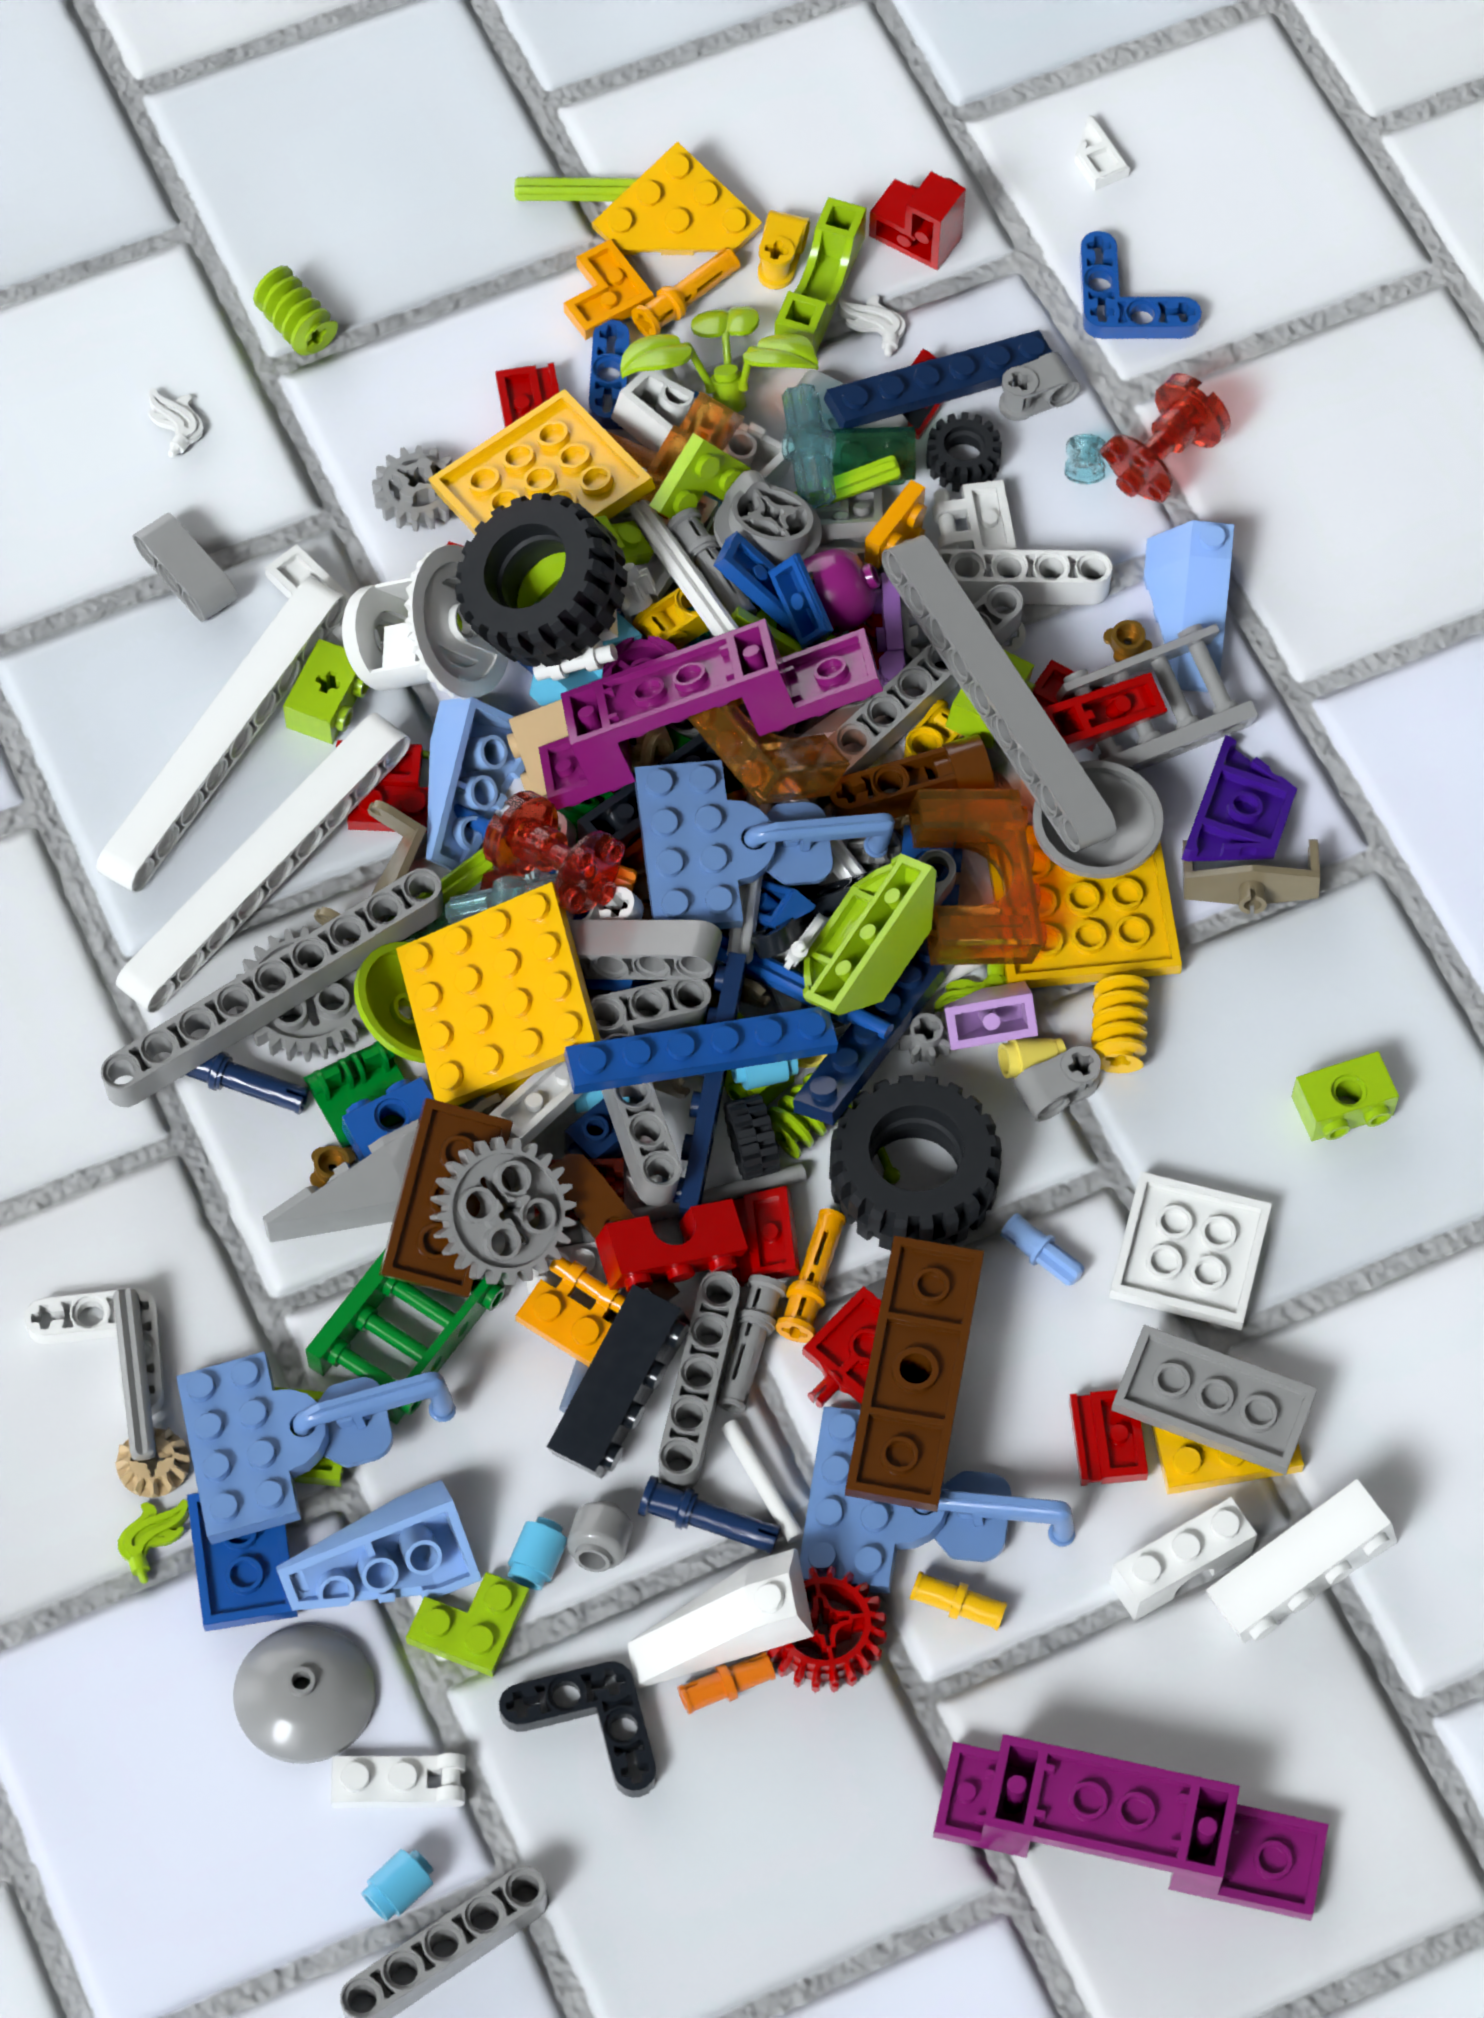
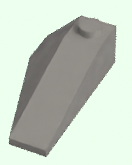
(353, 1195)

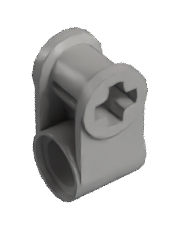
(1041, 383)
(1052, 1085)

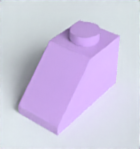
(991, 1016)

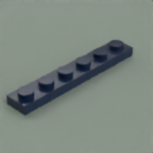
(931, 381)
(862, 1050)
(706, 1104)

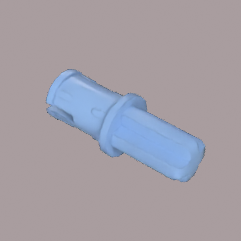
(1042, 1250)

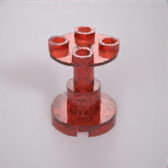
(1184, 419)
(530, 839)

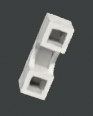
(1160, 1568)

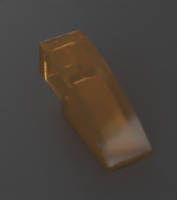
(707, 420)

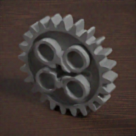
(301, 1034)
(533, 1185)

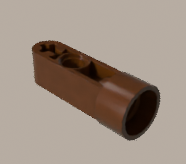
(953, 766)

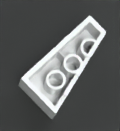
(655, 403)
(1303, 1562)

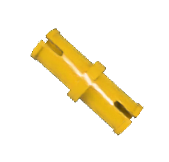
(958, 1600)

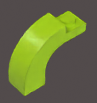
(547, 572)

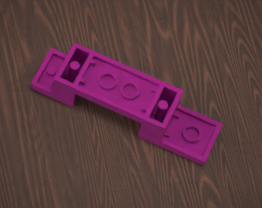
(691, 681)
(1134, 1818)

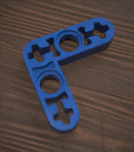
(1120, 309)
(602, 360)

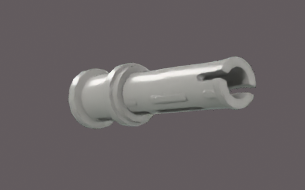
(703, 552)
(755, 1324)

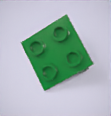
(351, 1079)

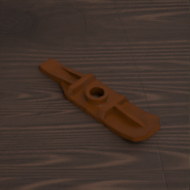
(599, 1205)

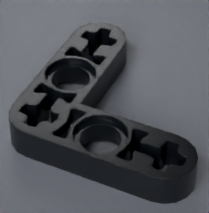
(772, 942)
(607, 1708)

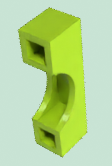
(829, 264)

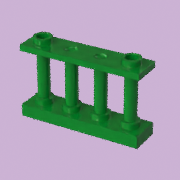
(360, 1313)

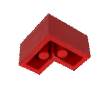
(920, 220)

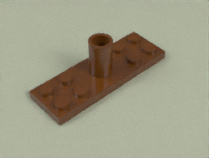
(914, 1374)

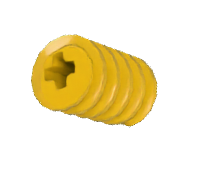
(1119, 1022)

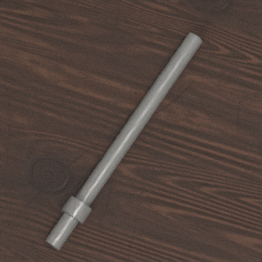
(732, 1190)

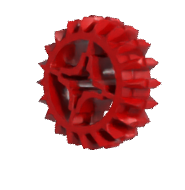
(842, 1625)

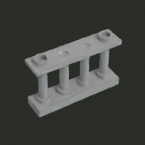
(1190, 730)

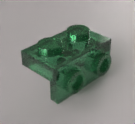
(865, 445)

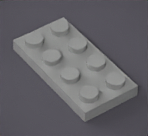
(1214, 1399)

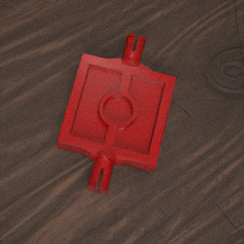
(844, 1348)

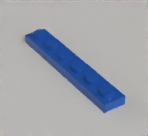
(700, 1049)

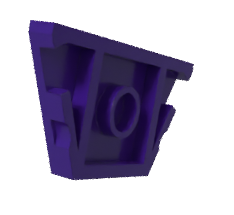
(1240, 810)

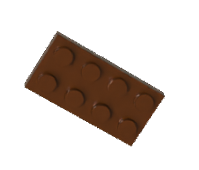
(411, 1249)

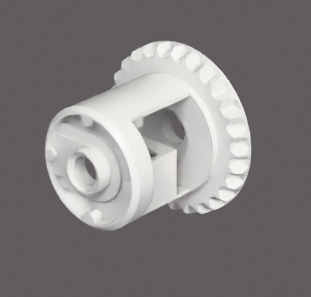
(419, 633)

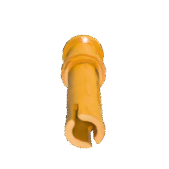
(673, 301)
(808, 1290)

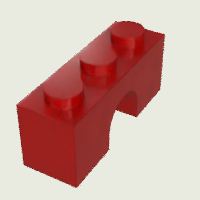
(638, 1257)

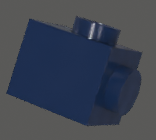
(593, 1135)

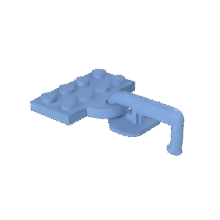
(698, 851)
(247, 1442)
(867, 1533)

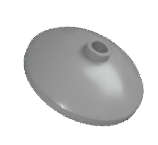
(1137, 821)
(310, 1721)

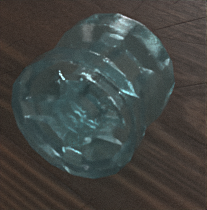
(1085, 459)

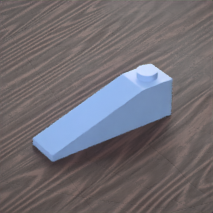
(1189, 586)
(467, 767)
(391, 1553)

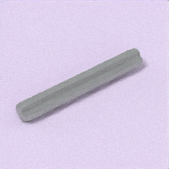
(134, 1374)

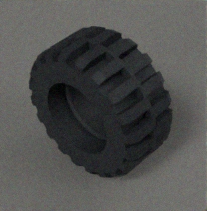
(507, 551)
(926, 1113)

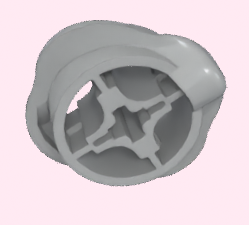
(768, 518)

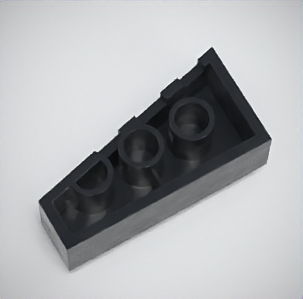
(619, 1382)

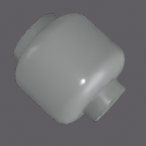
(599, 1536)

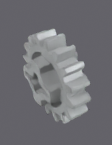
(410, 484)

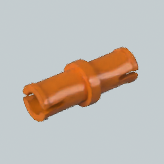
(726, 1682)

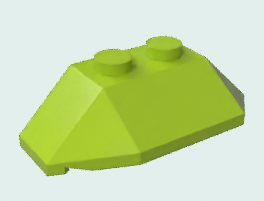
(871, 937)

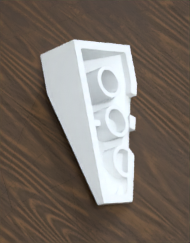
(738, 1617)

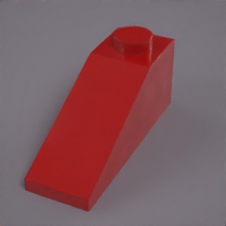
(1106, 711)

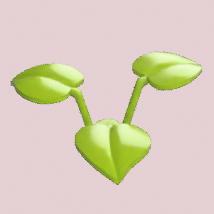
(726, 383)

